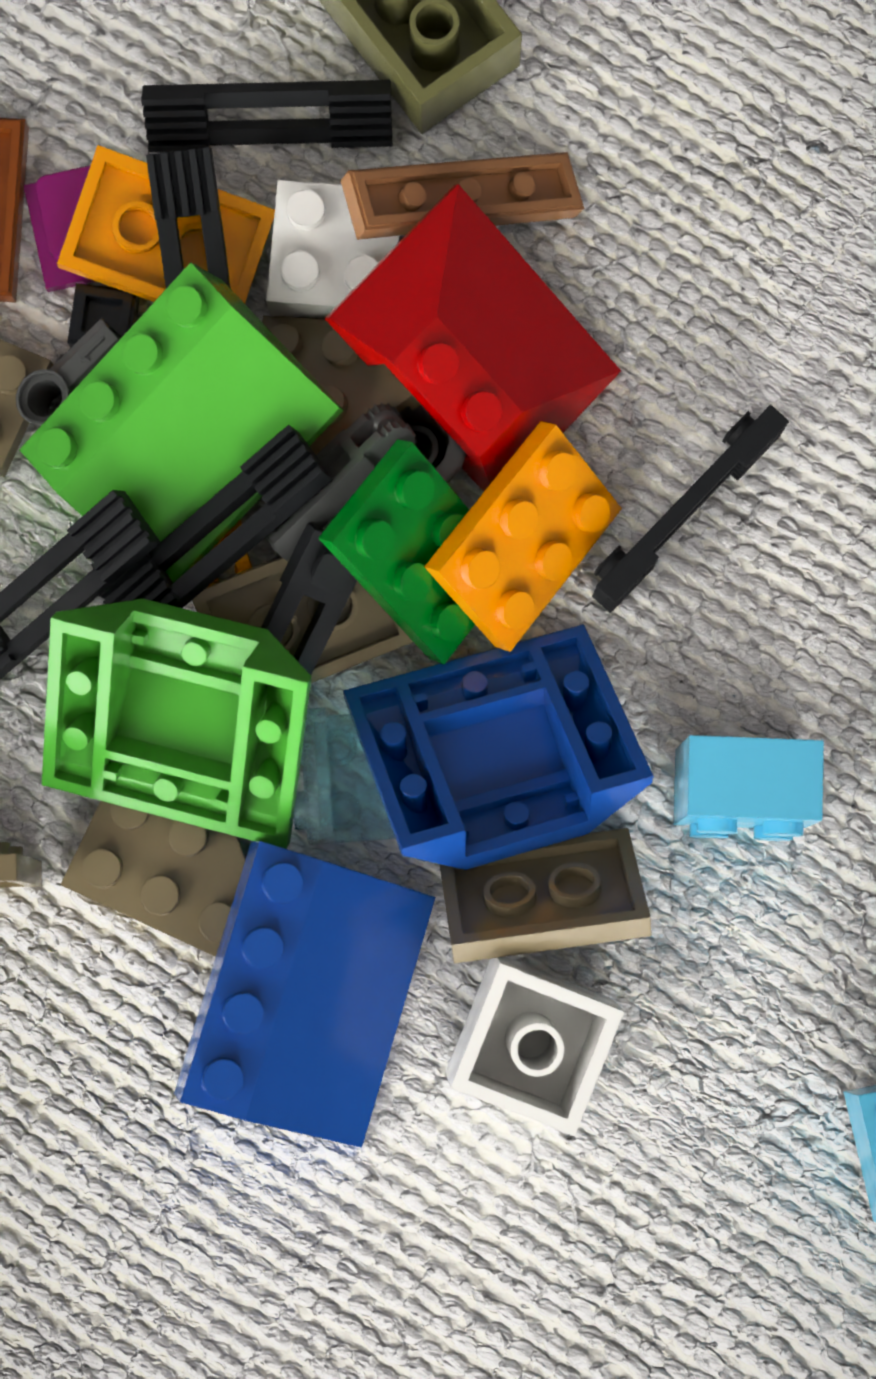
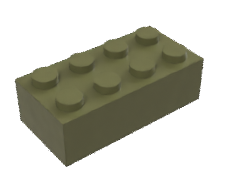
(431, 49)

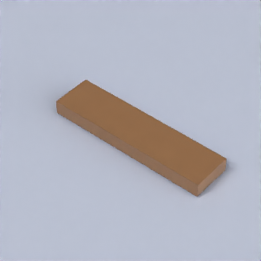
(504, 188)

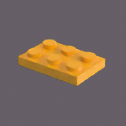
(117, 234)
(524, 536)

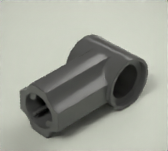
(44, 385)

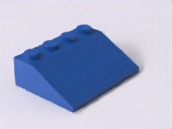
(304, 996)

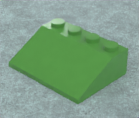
(179, 411)

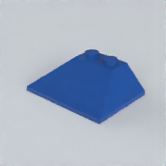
(499, 750)

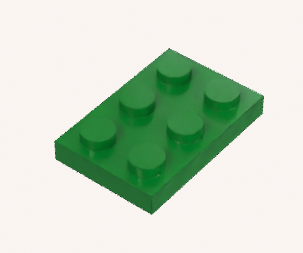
(389, 537)

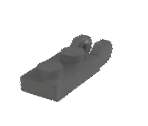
(349, 462)

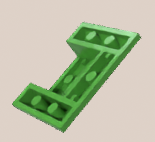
(176, 717)

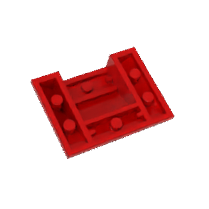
(473, 335)

